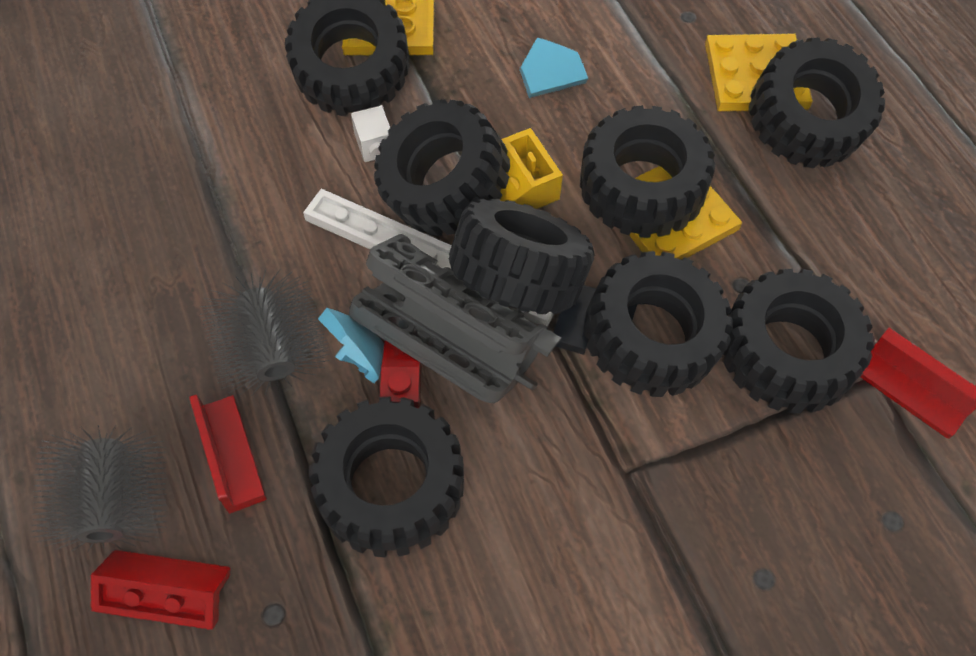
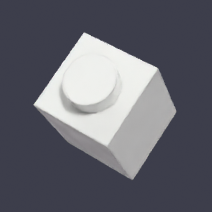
(369, 129)

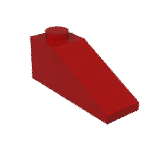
(400, 375)

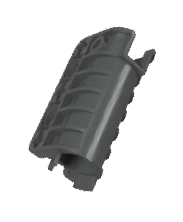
(447, 324)

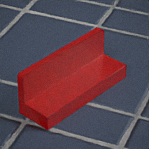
(920, 383)
(228, 453)
(158, 589)

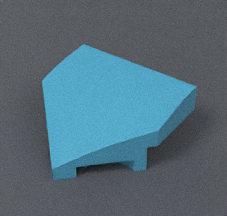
(551, 68)
(359, 343)

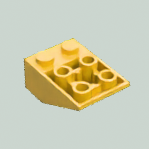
(532, 172)

